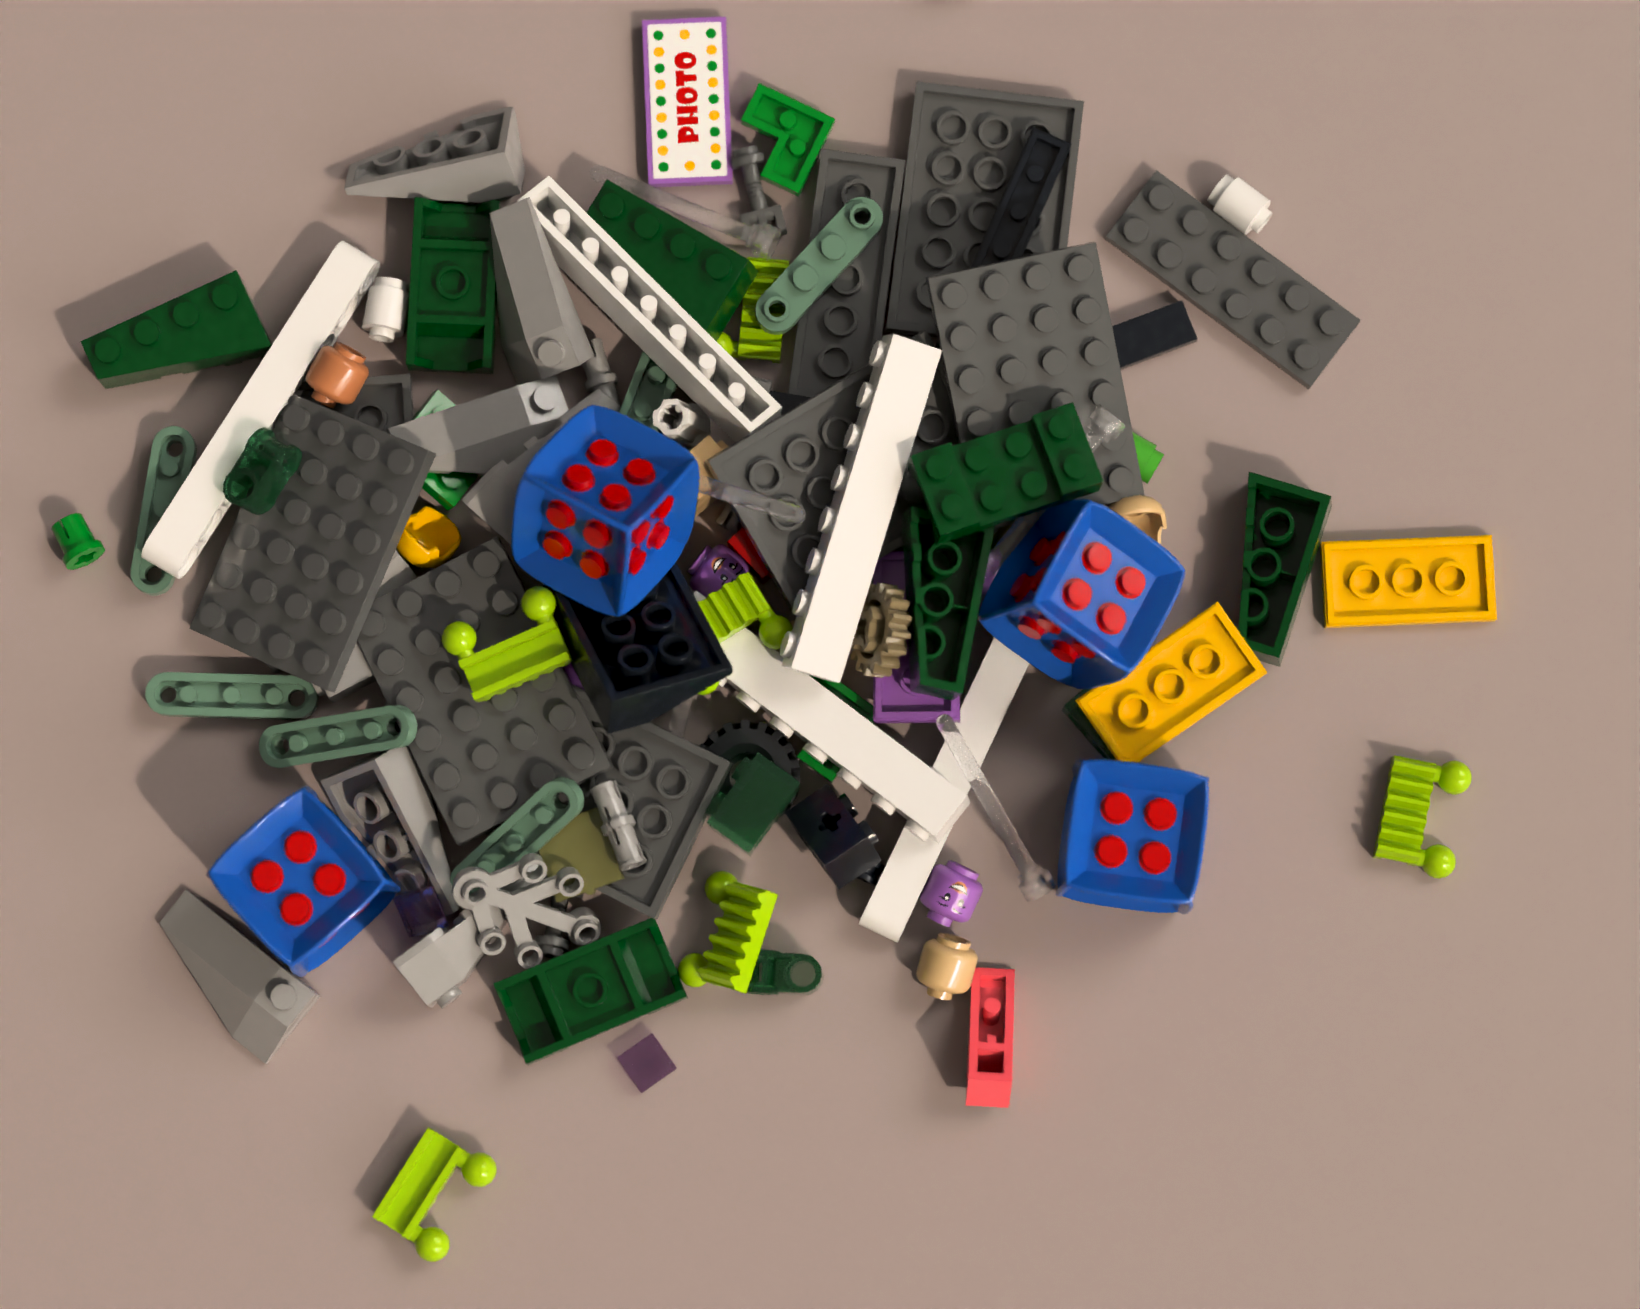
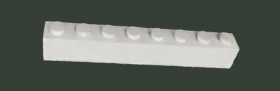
(651, 316)
(860, 507)
(843, 737)

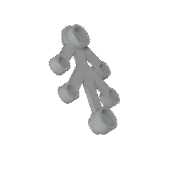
(522, 905)

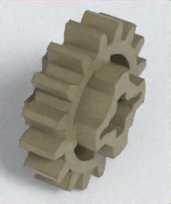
(881, 631)

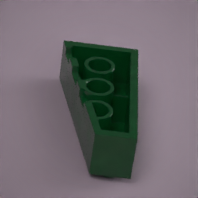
(687, 264)
(186, 334)
(1278, 556)
(944, 599)

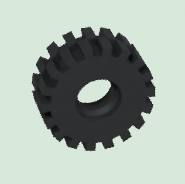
(747, 739)

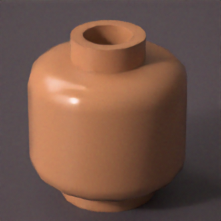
(337, 375)

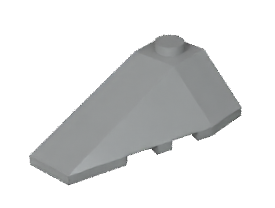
(465, 165)
(534, 306)
(488, 428)
(495, 492)
(397, 817)
(450, 956)
(243, 983)

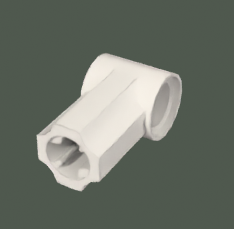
(682, 422)

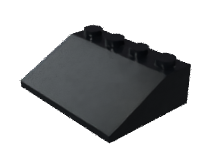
(645, 658)

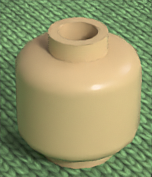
(947, 966)

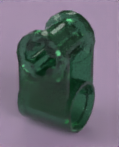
(263, 470)
(777, 974)

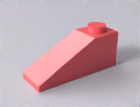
(990, 1038)

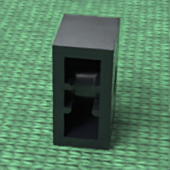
(834, 836)

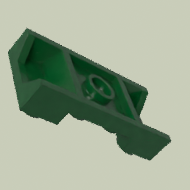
(452, 288)
(1006, 473)
(590, 990)

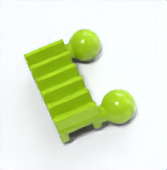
(753, 341)
(737, 607)
(516, 658)
(1406, 811)
(738, 938)
(421, 1183)

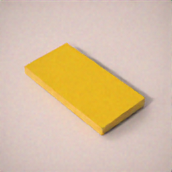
(1408, 581)
(1173, 686)

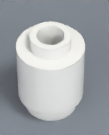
(1240, 204)
(386, 309)

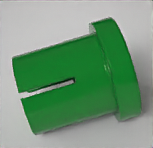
(77, 541)

